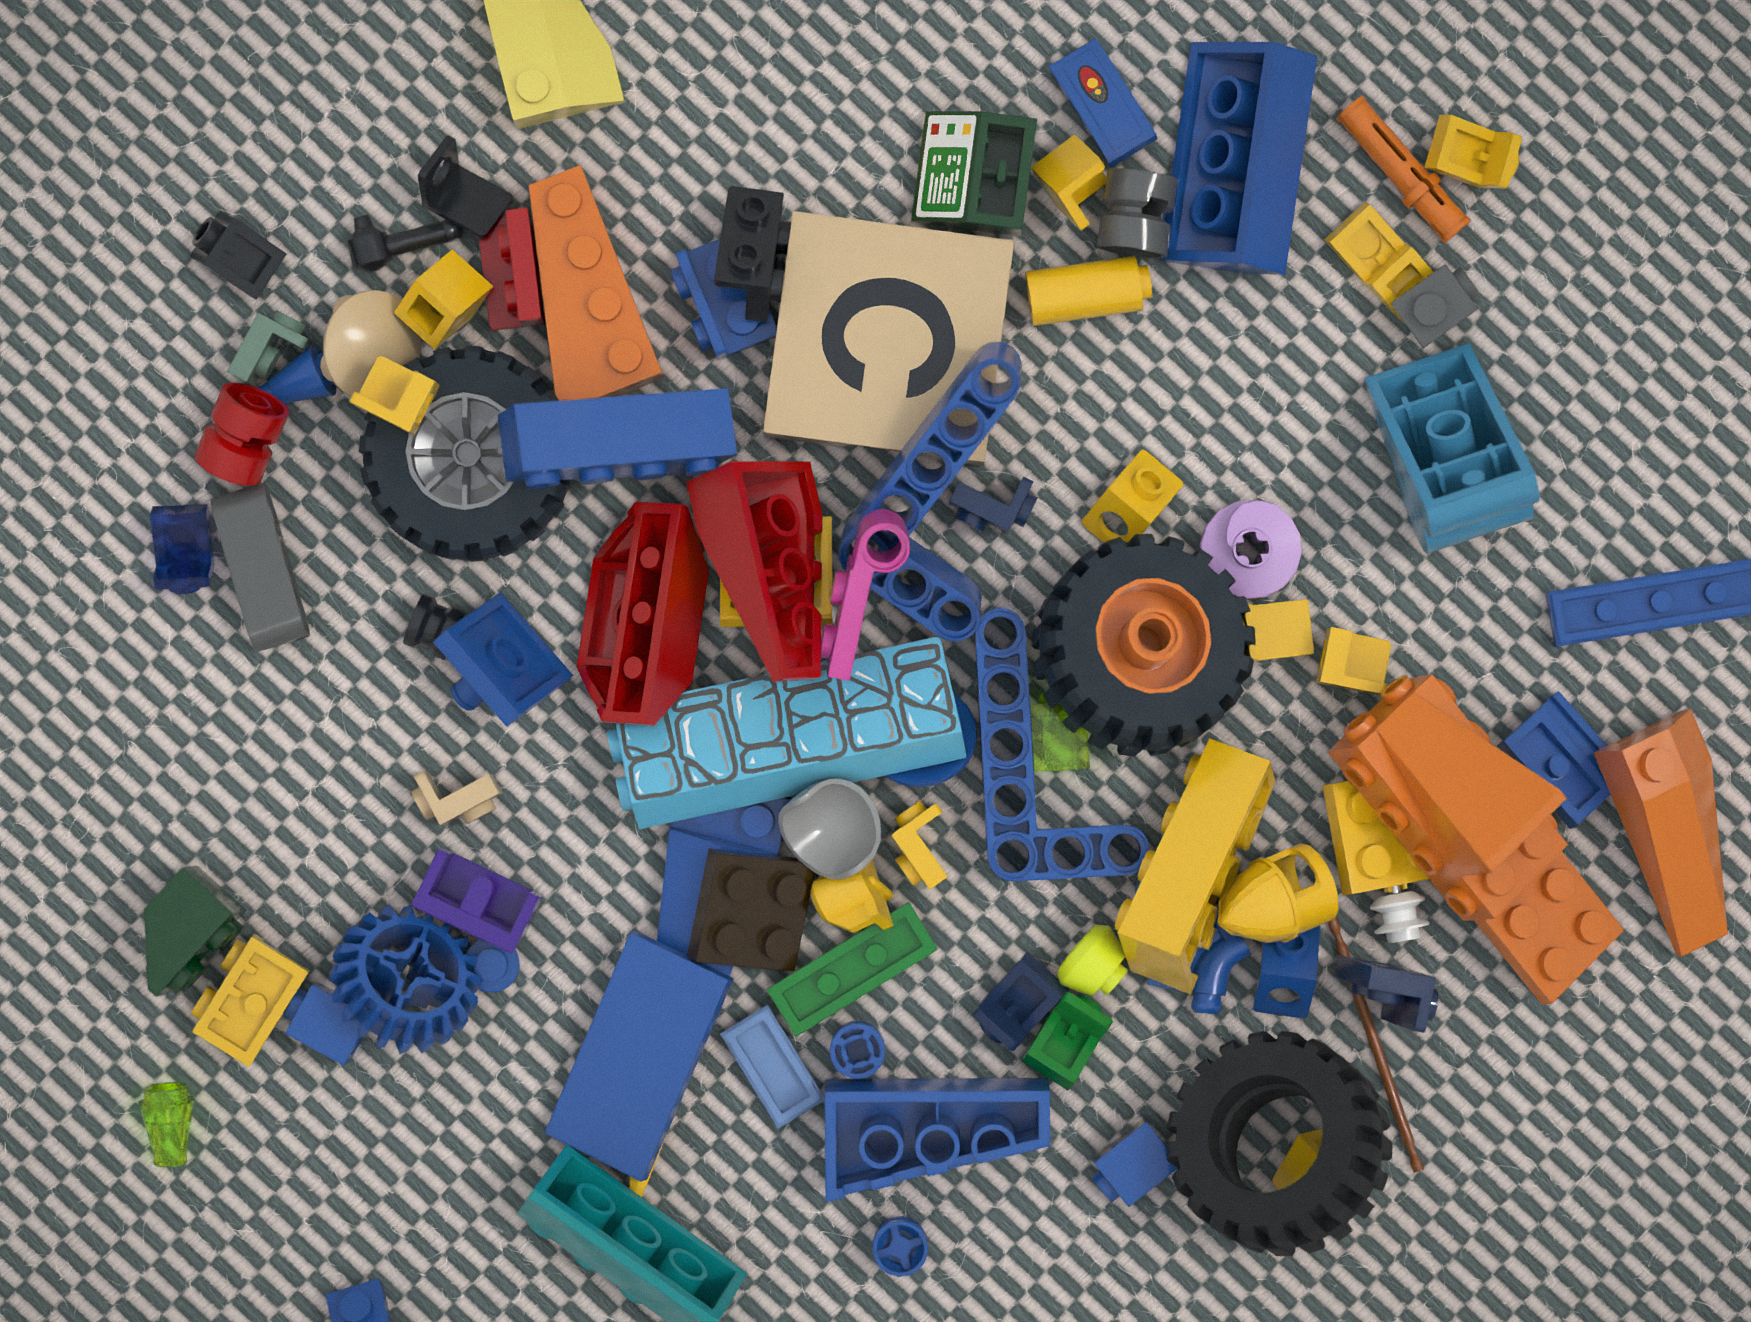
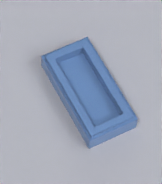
(772, 1066)

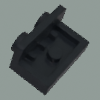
(749, 248)

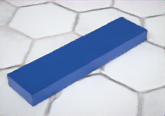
(1650, 603)

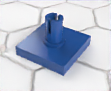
(500, 661)

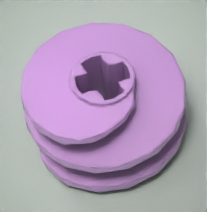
(1266, 525)

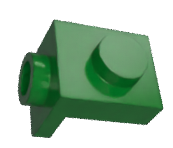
(1067, 1039)

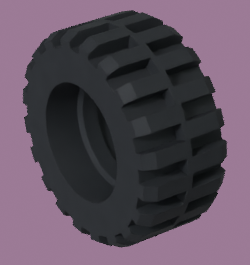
(1221, 1106)

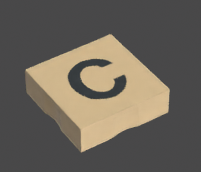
(880, 329)

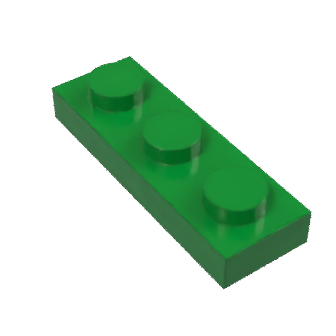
(851, 970)

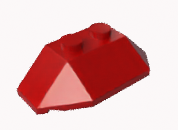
(643, 615)

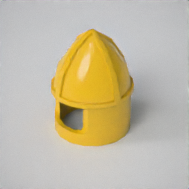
(1269, 903)

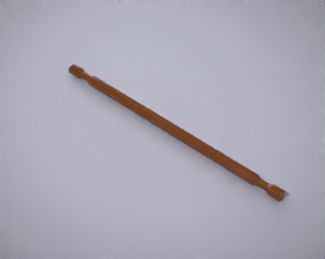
(1380, 1058)

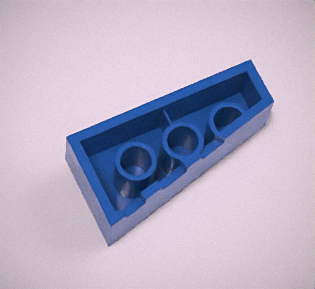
(617, 437)
(926, 1126)

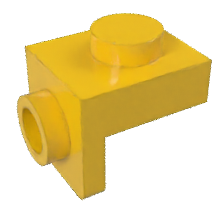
(1473, 153)
(916, 859)

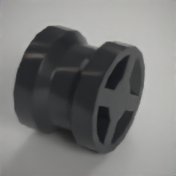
(429, 622)

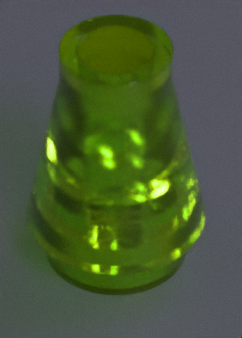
(167, 1120)

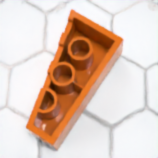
(588, 307)

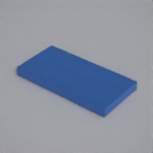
(638, 1055)

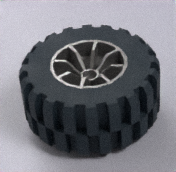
(449, 479)

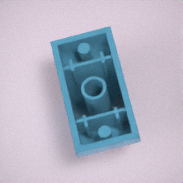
(1452, 449)

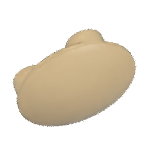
(359, 333)

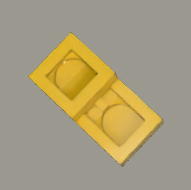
(1377, 255)

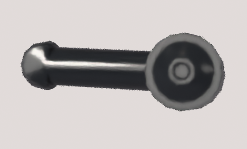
(373, 248)

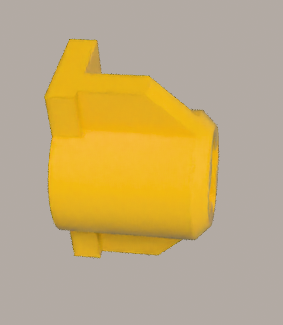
(853, 901)

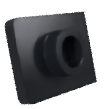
(460, 194)

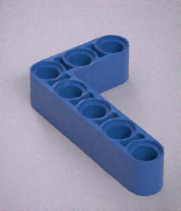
(925, 486)
(1020, 773)

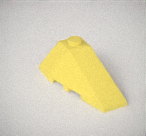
(551, 59)

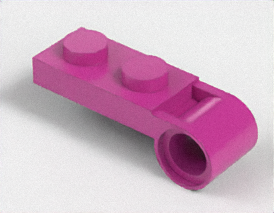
(852, 588)

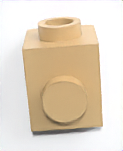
(470, 801)

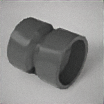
(1137, 213)

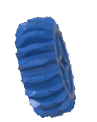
(446, 987)

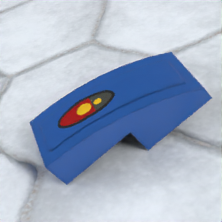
(1103, 102)

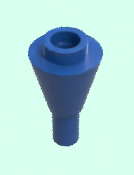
(301, 379)

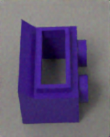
(477, 900)

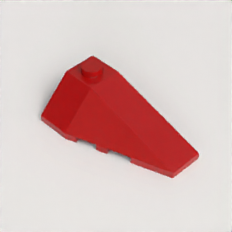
(761, 538)

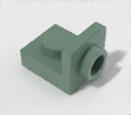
(258, 351)

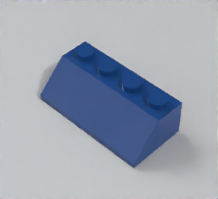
(1239, 155)

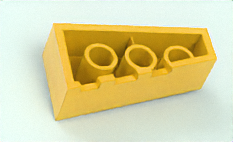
(1193, 863)

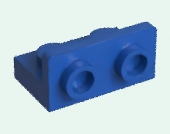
(720, 308)

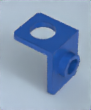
(1290, 967)

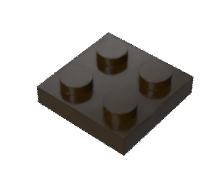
(750, 910)

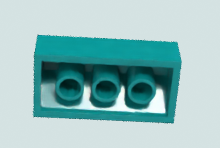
(630, 1242)

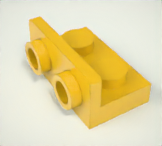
(249, 999)

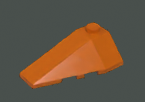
(1670, 815)

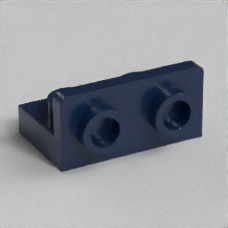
(1405, 993)

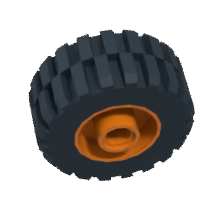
(1143, 645)

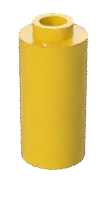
(1087, 290)

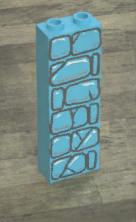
(776, 738)

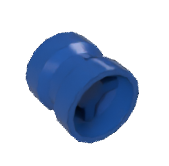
(859, 1042)
(903, 1254)

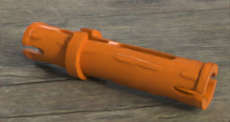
(1403, 169)

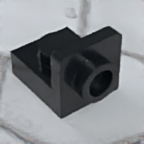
(236, 253)

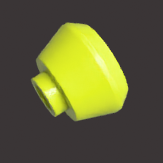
(1093, 963)

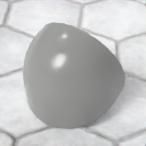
(831, 828)

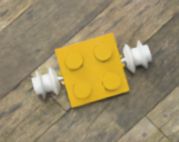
(1373, 859)

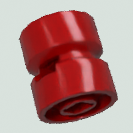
(240, 437)

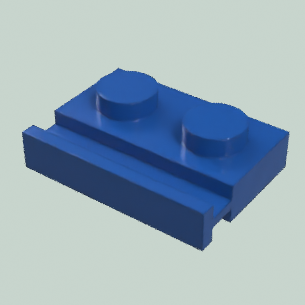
(1560, 749)

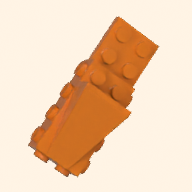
(1477, 831)

